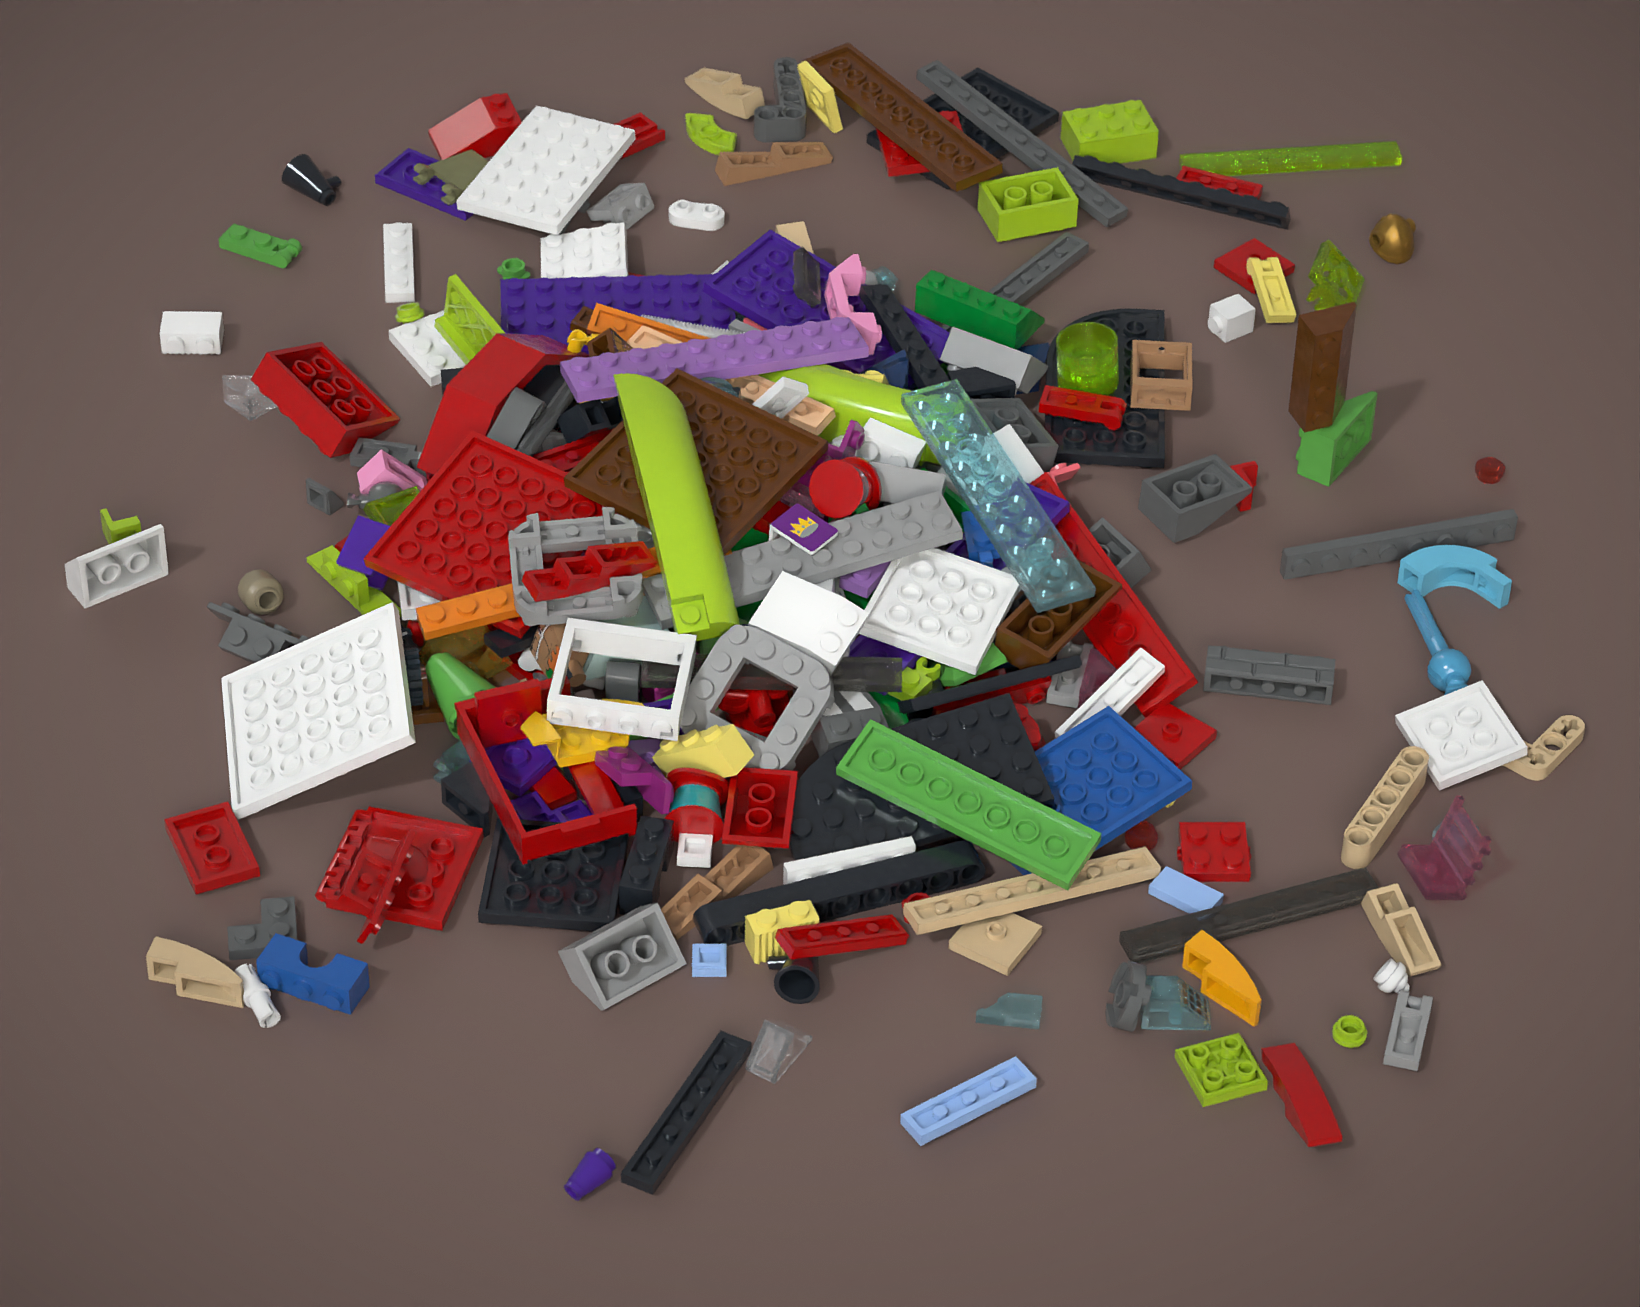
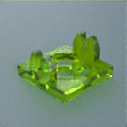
(1327, 288)

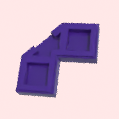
(534, 808)

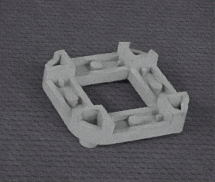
(536, 538)
(779, 659)

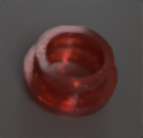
(1489, 470)
(1141, 836)

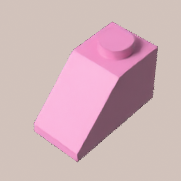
(388, 469)

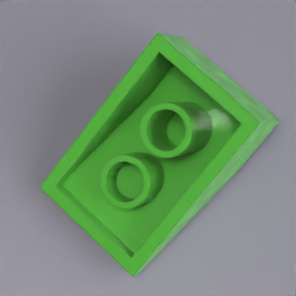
(1331, 449)

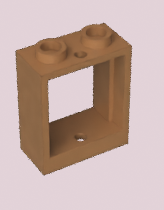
(1161, 392)

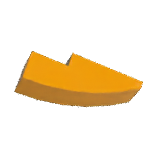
(1222, 977)

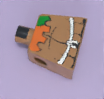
(546, 648)

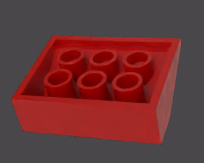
(322, 397)

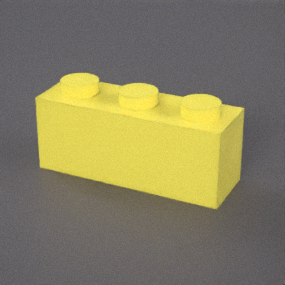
(712, 750)

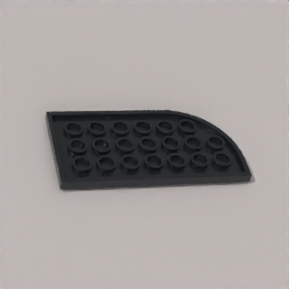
(1142, 430)
(843, 816)

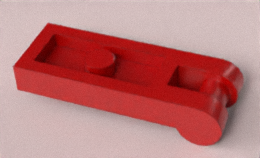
(1083, 406)

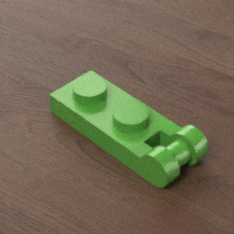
(260, 246)

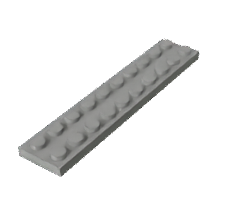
(860, 544)

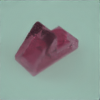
(1096, 674)

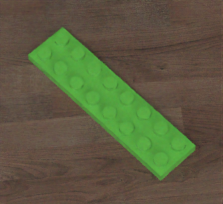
(969, 804)

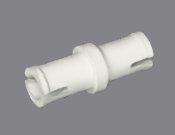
(257, 996)

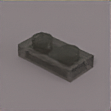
(806, 277)

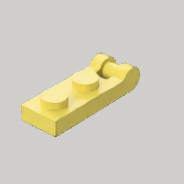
(1271, 290)

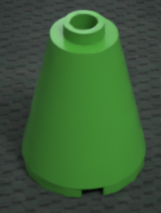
(452, 683)

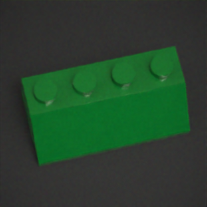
(975, 310)

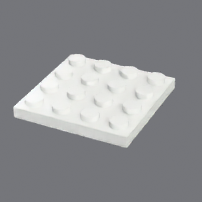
(940, 607)

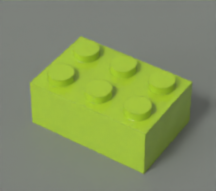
(1110, 132)
(1027, 204)

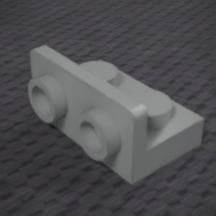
(623, 204)

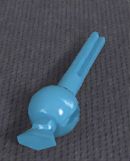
(1448, 667)

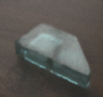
(1013, 1011)

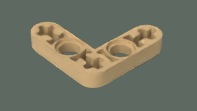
(1542, 761)

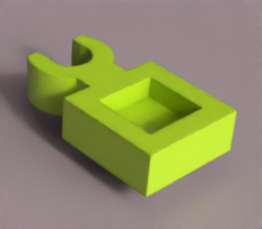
(917, 681)

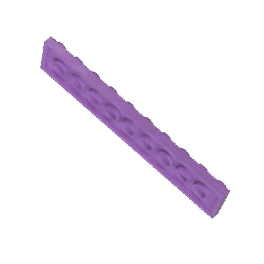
(720, 356)

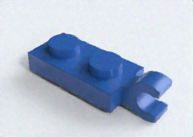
(977, 542)

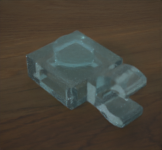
(451, 760)

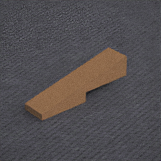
(783, 158)
(726, 880)

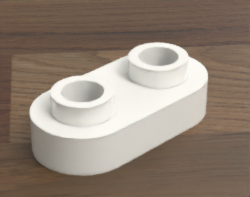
(696, 215)

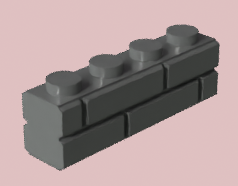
(1269, 675)

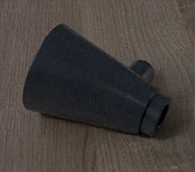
(307, 179)
(796, 979)

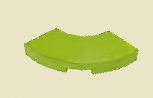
(708, 135)

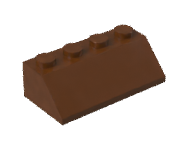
(1321, 365)
(1037, 638)

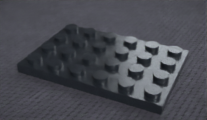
(1020, 106)

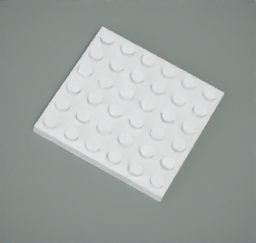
(317, 711)

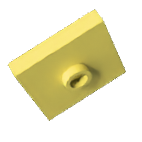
(819, 97)

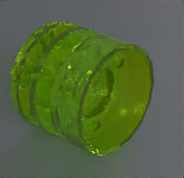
(1087, 358)

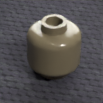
(260, 592)

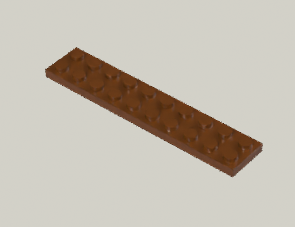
(905, 118)

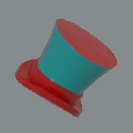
(844, 485)
(697, 802)

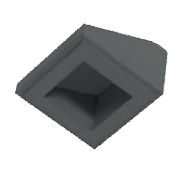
(322, 497)

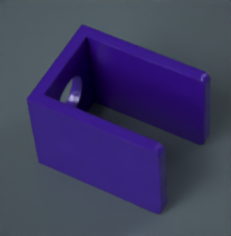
(360, 541)

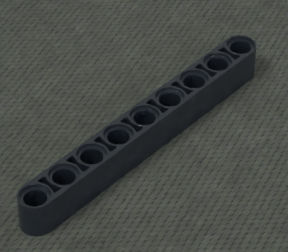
(848, 890)

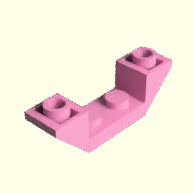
(845, 282)

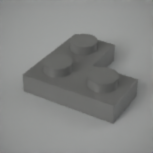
(250, 940)

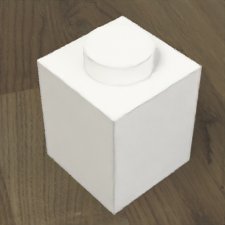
(1231, 318)

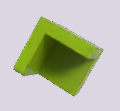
(118, 529)

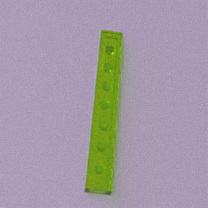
(1295, 159)

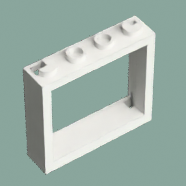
(625, 643)

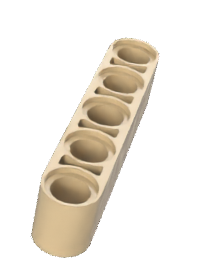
(1384, 807)

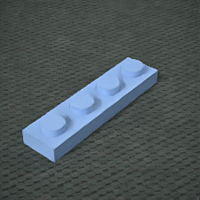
(968, 1101)

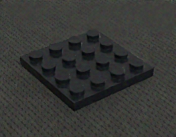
(554, 891)

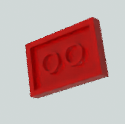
(212, 847)

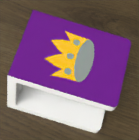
(802, 529)

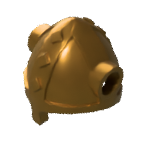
(1393, 238)

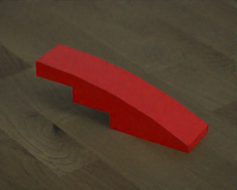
(588, 572)
(1302, 1094)

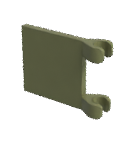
(455, 171)

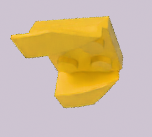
(572, 744)

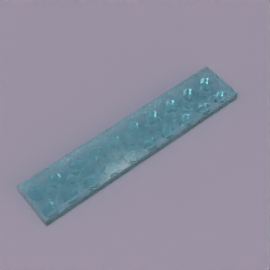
(998, 496)

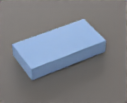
(1184, 892)

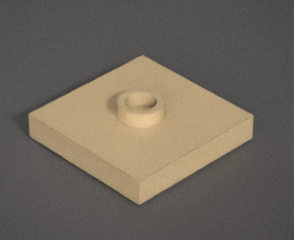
(996, 941)

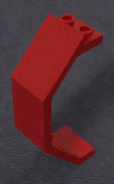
(482, 388)

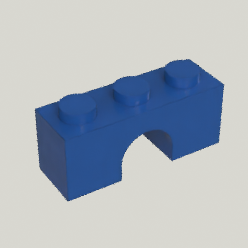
(336, 985)

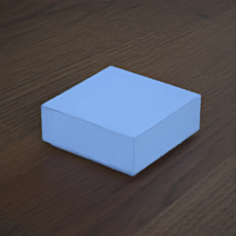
(709, 960)

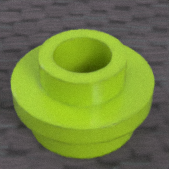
(409, 313)
(1349, 1031)

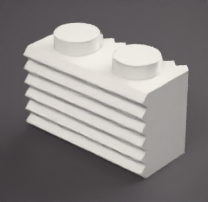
(191, 332)
(890, 445)

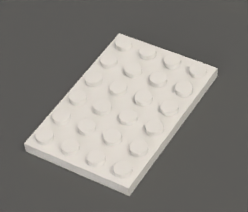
(546, 170)

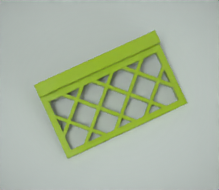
(465, 321)

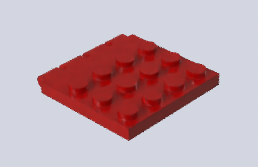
(431, 875)

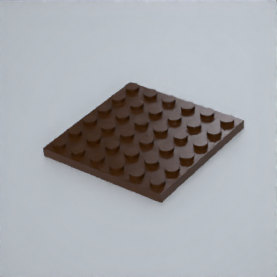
(742, 450)

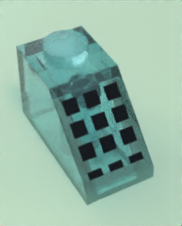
(1174, 1006)

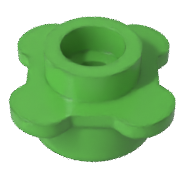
(513, 268)

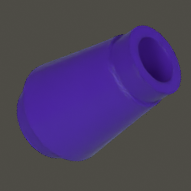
(590, 1173)

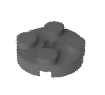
(1129, 995)

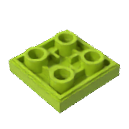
(1221, 1069)

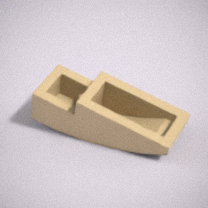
(726, 91)
(1400, 929)
(194, 973)

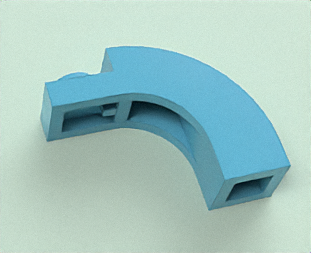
(1454, 566)

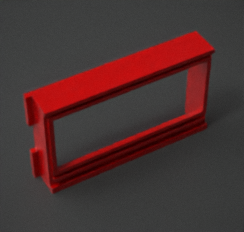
(608, 812)

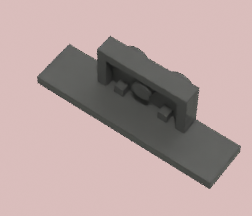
(249, 635)

